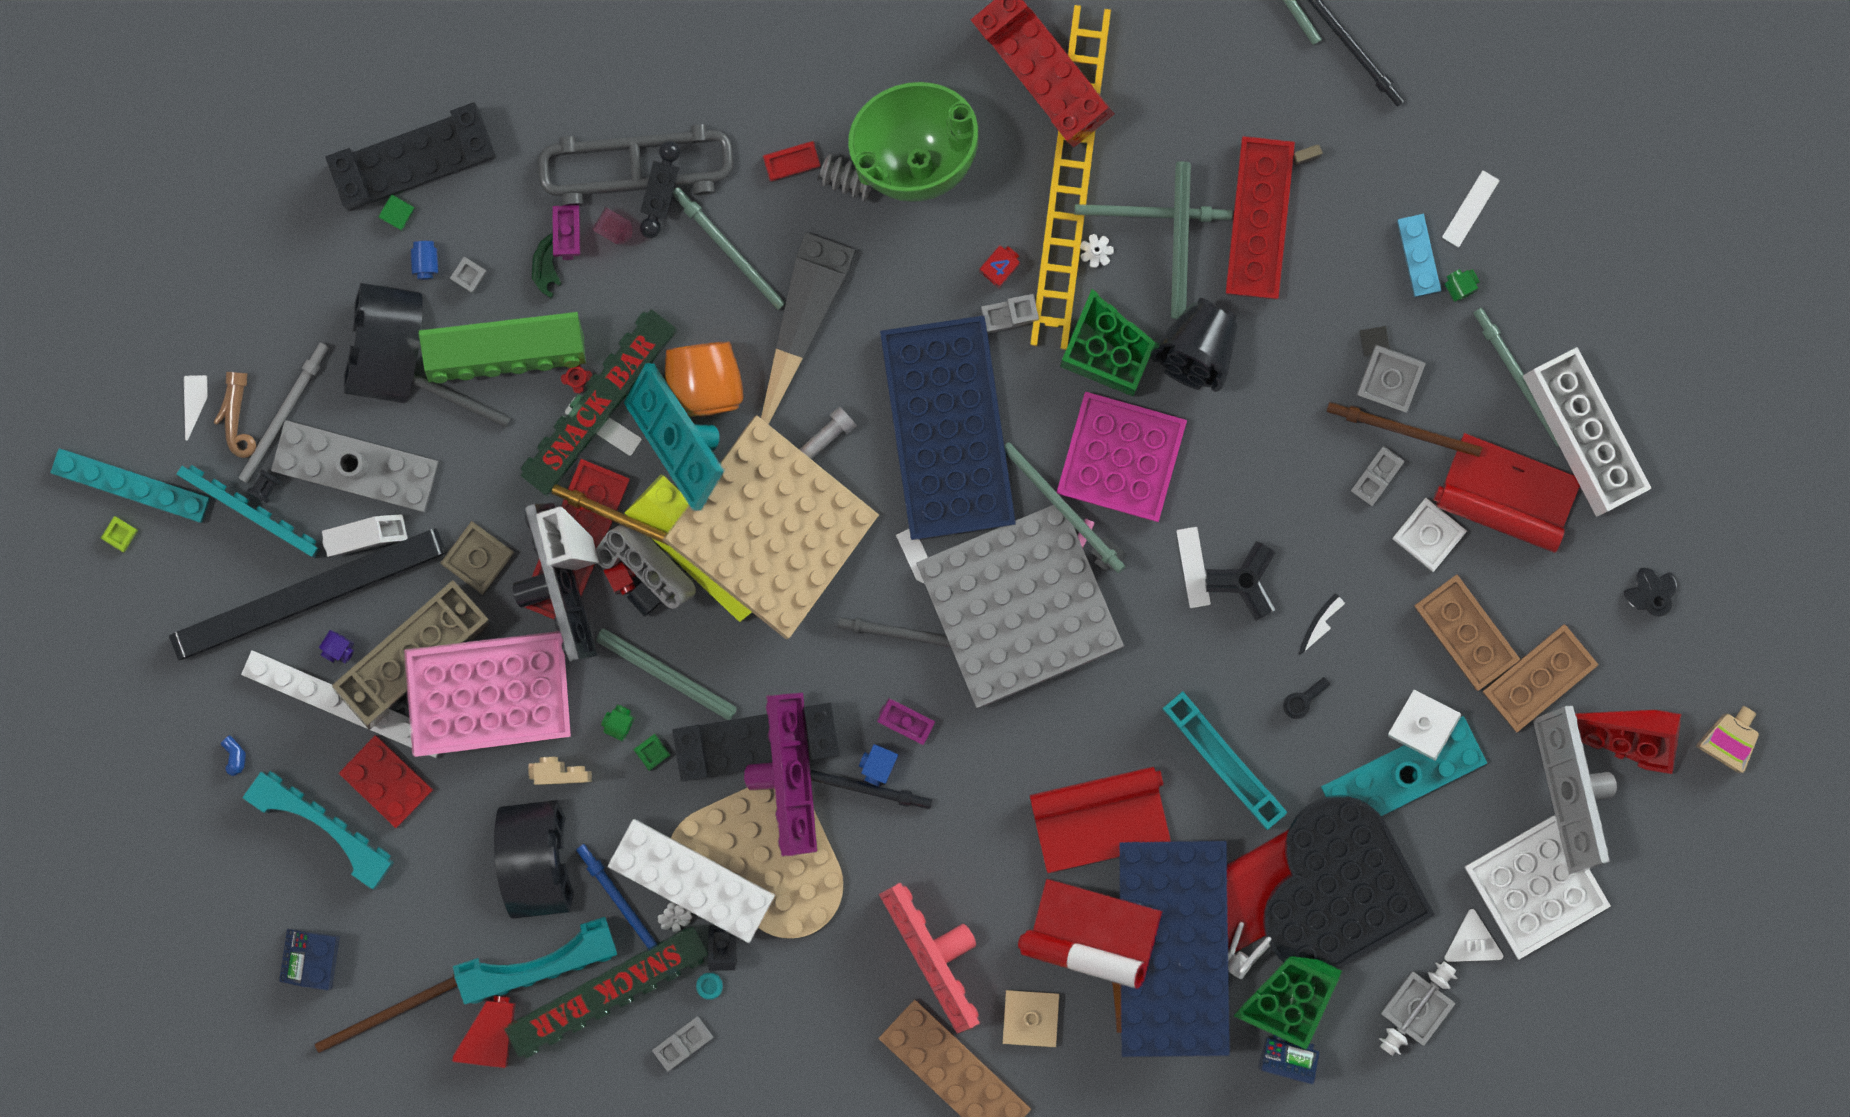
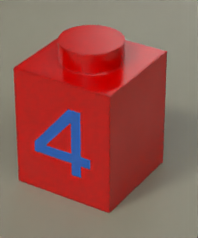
(1000, 265)

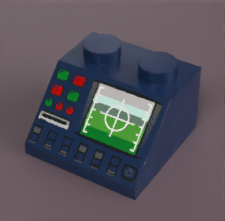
(309, 959)
(1289, 1059)

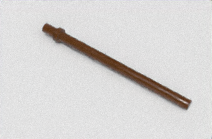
(386, 1014)

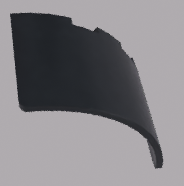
(385, 343)
(529, 861)

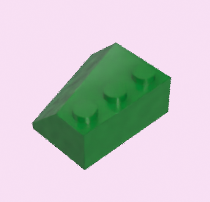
(1107, 347)
(1292, 1000)

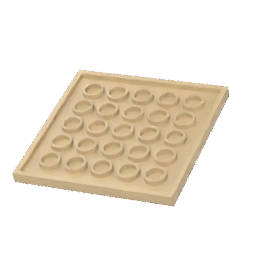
(772, 528)

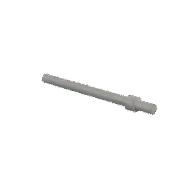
(309, 368)

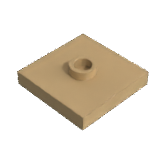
(1030, 1018)

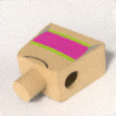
(1731, 740)

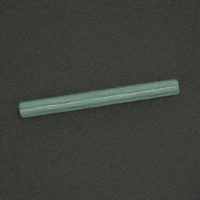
(1180, 238)
(666, 674)

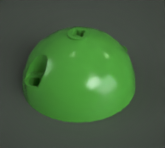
(914, 141)

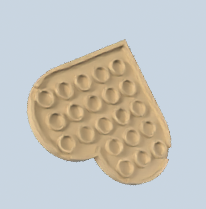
(744, 838)

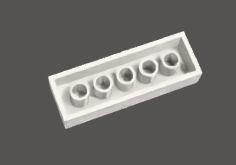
(1586, 432)
(691, 880)

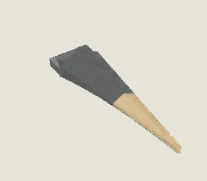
(813, 286)

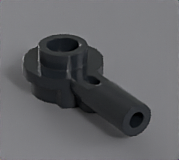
(1298, 704)

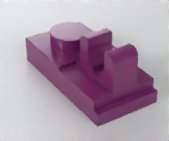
(566, 231)
(905, 721)

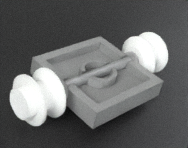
(1417, 1008)

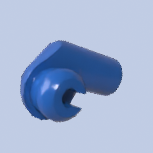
(236, 756)

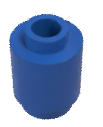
(424, 260)

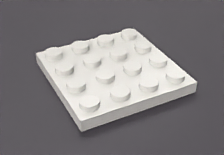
(1532, 890)

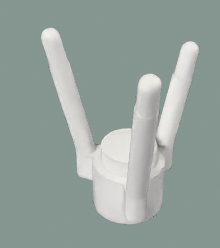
(1241, 963)

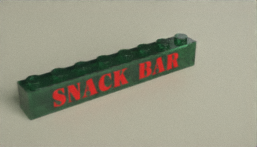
(598, 403)
(606, 991)

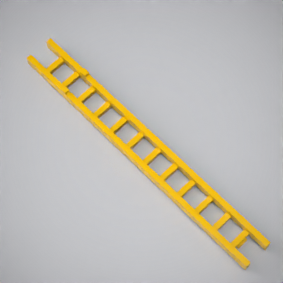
(1055, 188)

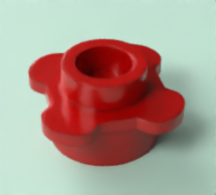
(577, 385)

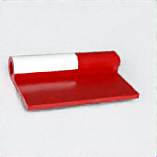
(1092, 934)

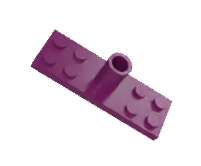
(788, 774)

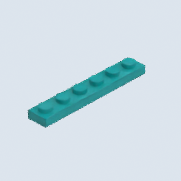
(130, 485)
(239, 504)

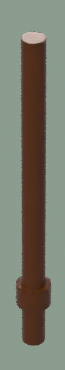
(1354, 414)

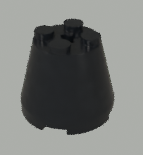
(1198, 346)

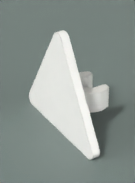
(1473, 942)

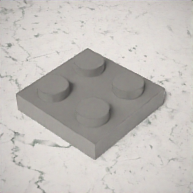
(1391, 378)

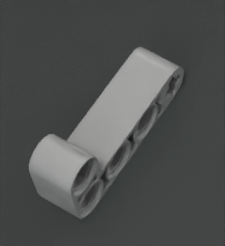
(647, 563)

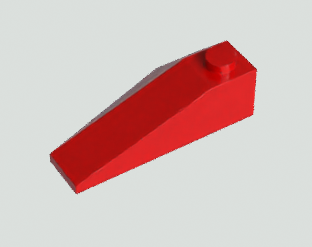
(1638, 735)

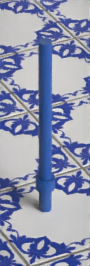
(595, 869)

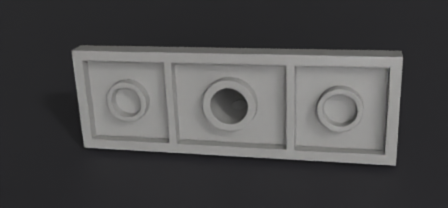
(380, 473)
(1573, 789)

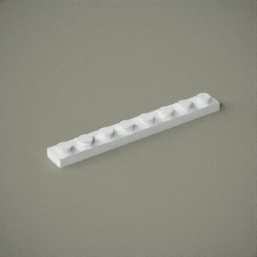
(321, 695)

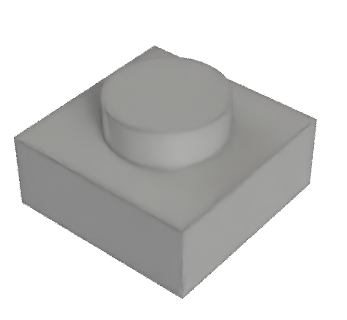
(468, 275)

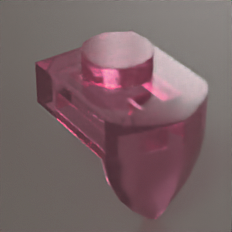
(613, 227)

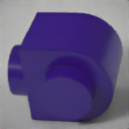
(336, 647)

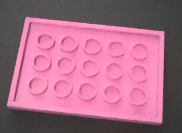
(487, 693)

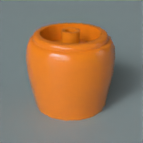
(704, 378)

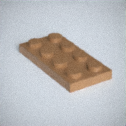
(1467, 632)
(1540, 678)

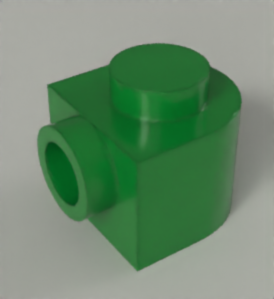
(1461, 284)
(618, 722)

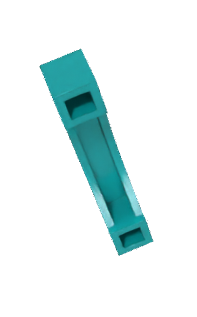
(1224, 761)
(368, 864)
(484, 980)

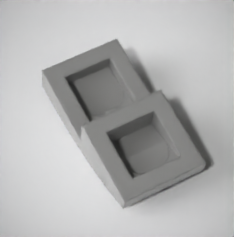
(1010, 314)
(1377, 475)
(682, 1043)

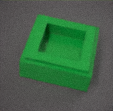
(396, 212)
(652, 752)

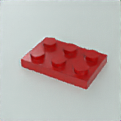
(386, 781)

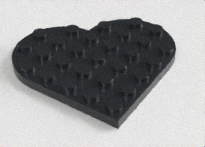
(1344, 885)

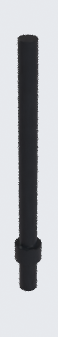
(1383, 82)
(903, 798)

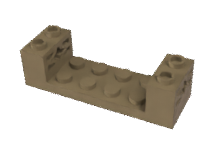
(381, 675)

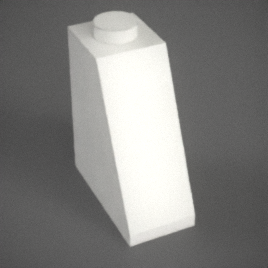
(364, 535)
(565, 540)

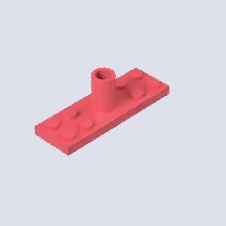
(934, 955)

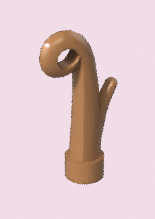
(231, 411)

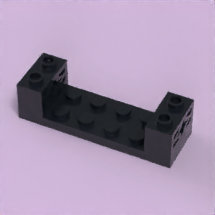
(411, 158)
(736, 743)

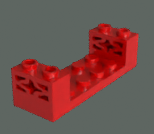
(1043, 68)

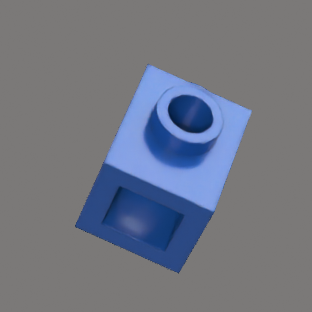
(877, 765)

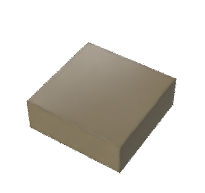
(1307, 154)

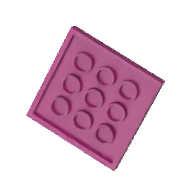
(1121, 457)

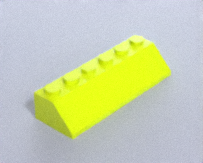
(660, 508)

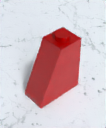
(486, 1039)

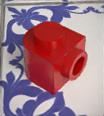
(620, 578)

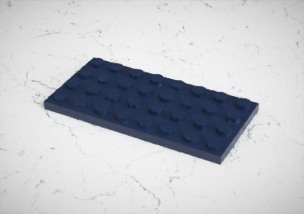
(947, 427)
(1186, 984)

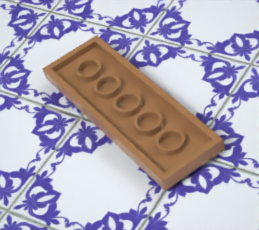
(949, 1066)

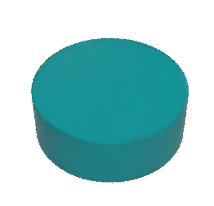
(709, 985)

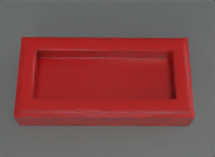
(791, 161)

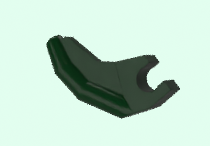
(542, 266)

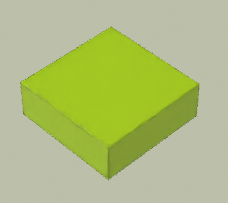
(119, 534)

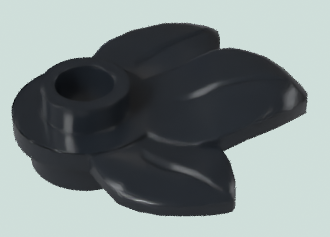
(1649, 589)

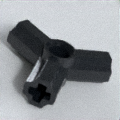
(1228, 580)

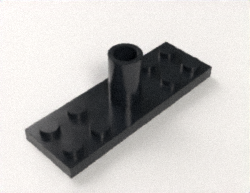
(562, 589)

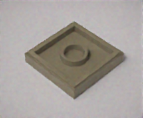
(477, 558)

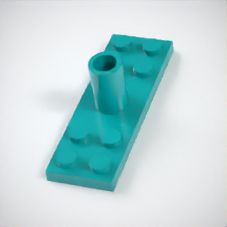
(679, 443)
(1380, 782)

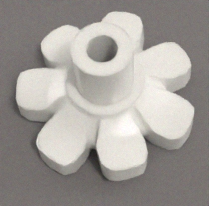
(1092, 255)
(674, 917)

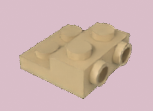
(553, 772)

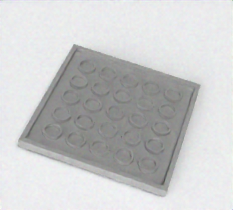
(1019, 605)

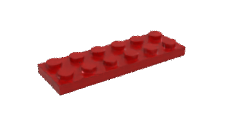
(1260, 218)
(602, 487)

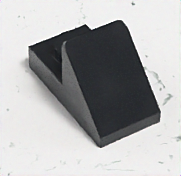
(721, 949)

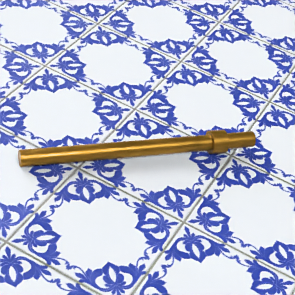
(579, 500)

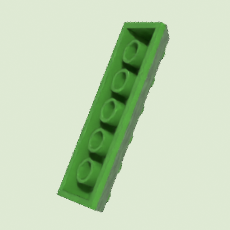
(502, 347)

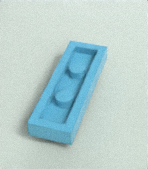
(1418, 255)

